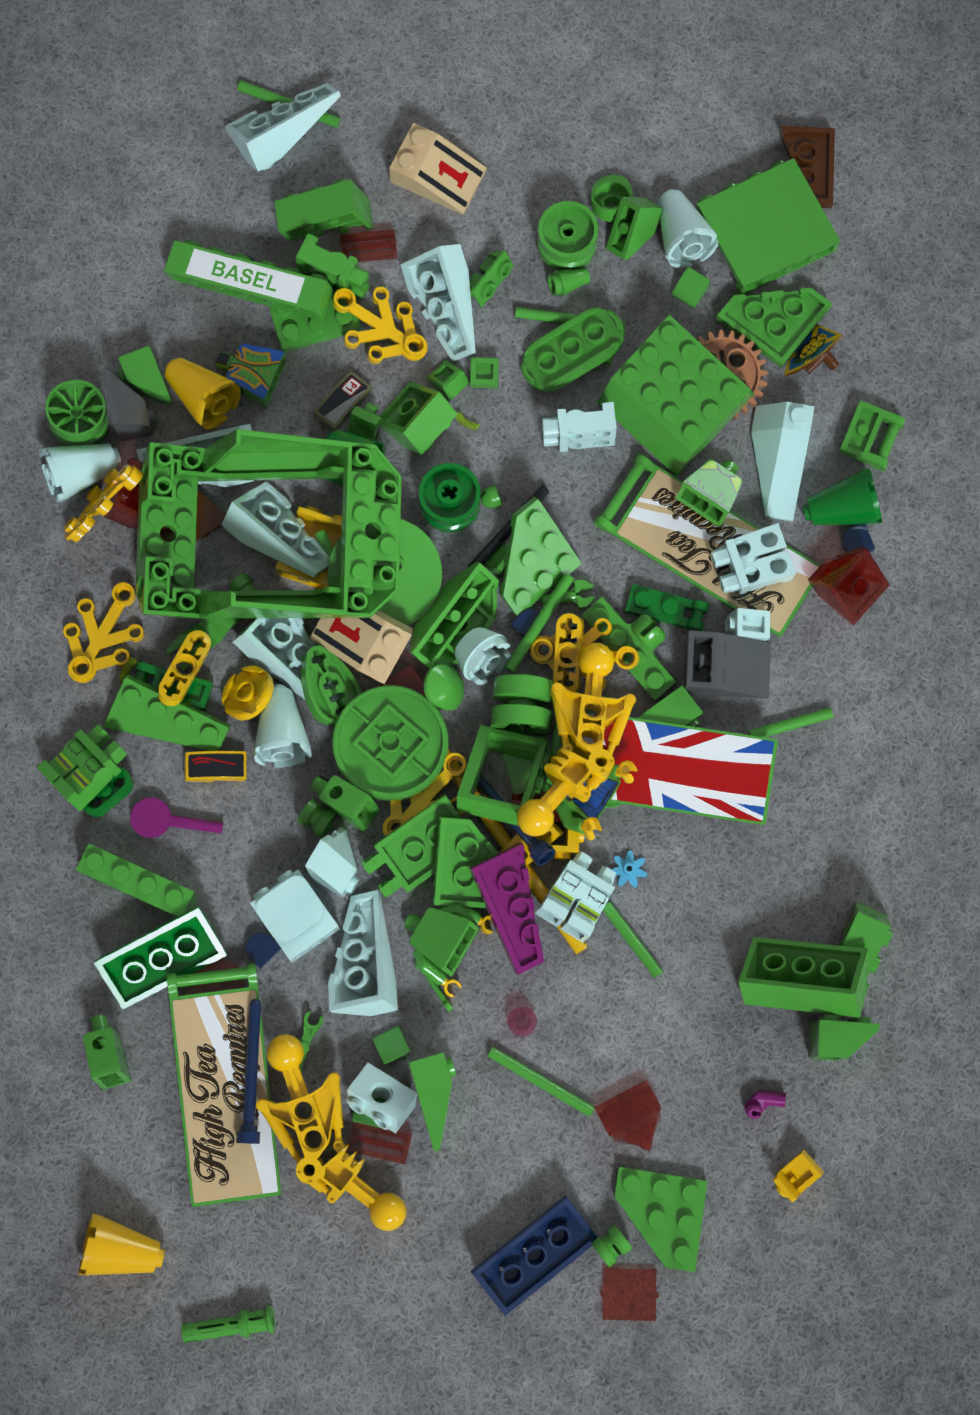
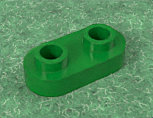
(110, 794)

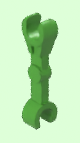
(308, 1033)

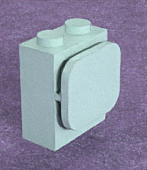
(294, 914)

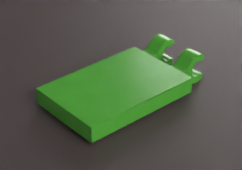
(410, 848)

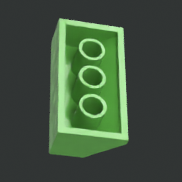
(805, 977)

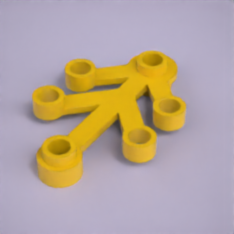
(383, 328)
(100, 500)
(101, 637)
(568, 652)
(425, 798)

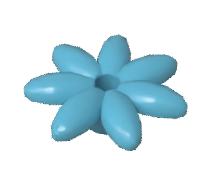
(629, 875)

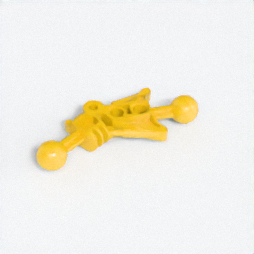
(577, 760)
(285, 1055)

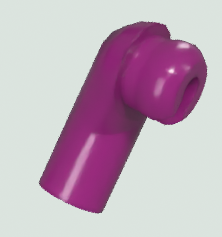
(761, 1100)

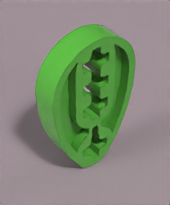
(315, 676)

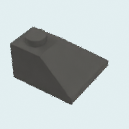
(127, 409)

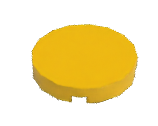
(247, 693)

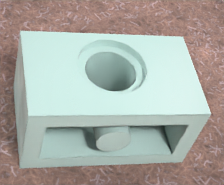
(373, 1084)

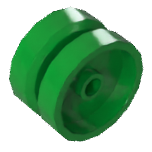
(435, 502)

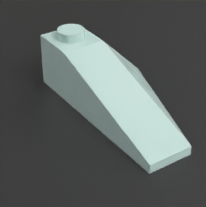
(443, 288)

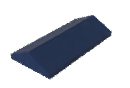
(534, 1255)

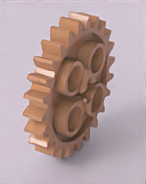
(749, 371)

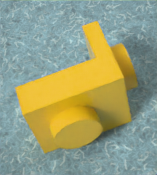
(570, 847)
(797, 1176)

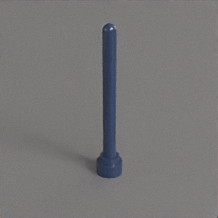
(540, 851)
(249, 1131)

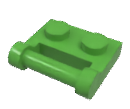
(863, 432)

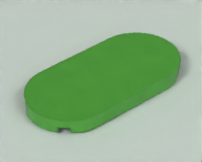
(572, 349)

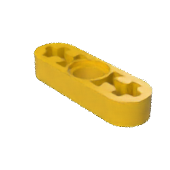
(575, 634)
(183, 655)

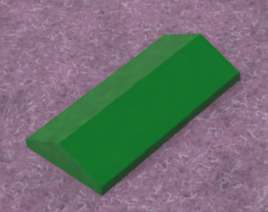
(174, 947)

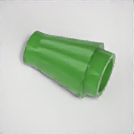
(567, 280)

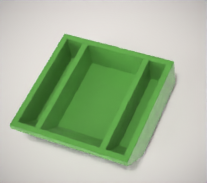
(674, 395)

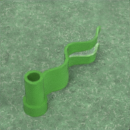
(215, 627)

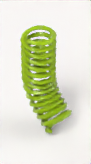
(464, 419)
(122, 674)

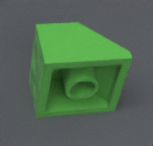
(417, 417)

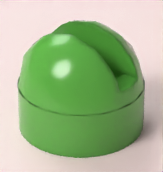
(490, 497)

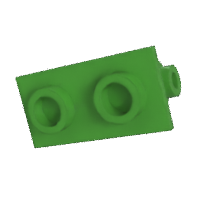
(496, 268)

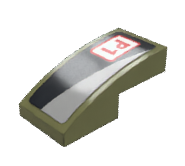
(342, 400)

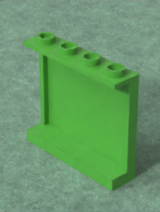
(768, 225)

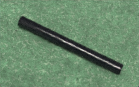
(504, 532)

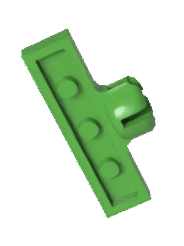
(650, 670)

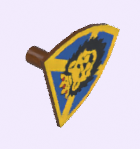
(814, 351)

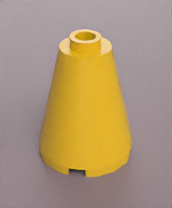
(202, 391)
(117, 1249)

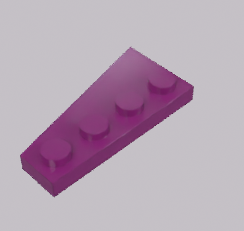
(508, 900)

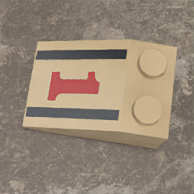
(436, 169)
(364, 643)

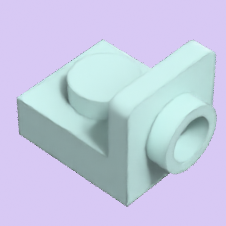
(749, 624)

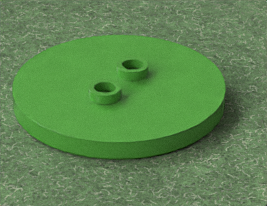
(418, 573)
(390, 742)

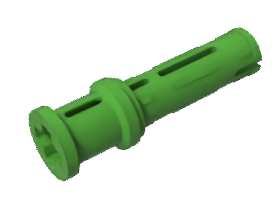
(244, 1324)

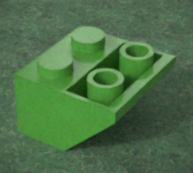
(839, 1039)

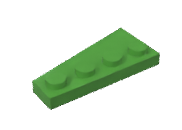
(142, 713)

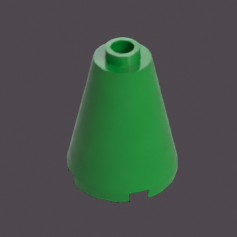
(846, 502)

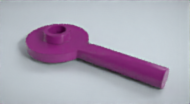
(153, 818)

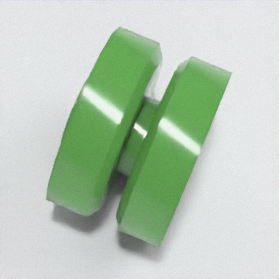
(567, 236)

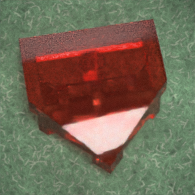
(631, 1116)

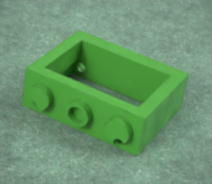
(506, 743)

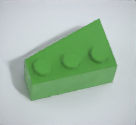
(323, 209)

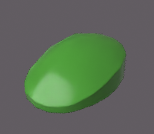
(609, 190)
(444, 687)

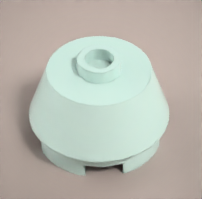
(482, 654)

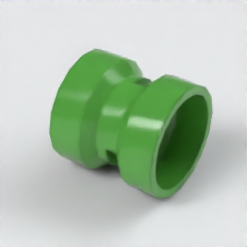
(317, 818)
(611, 1246)

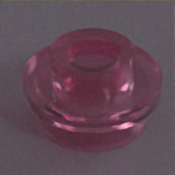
(525, 1012)

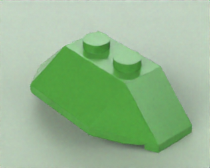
(461, 605)

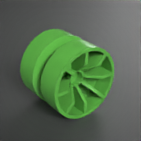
(77, 414)
(522, 702)

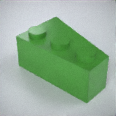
(867, 930)

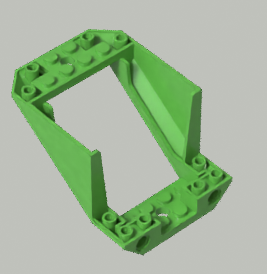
(170, 500)

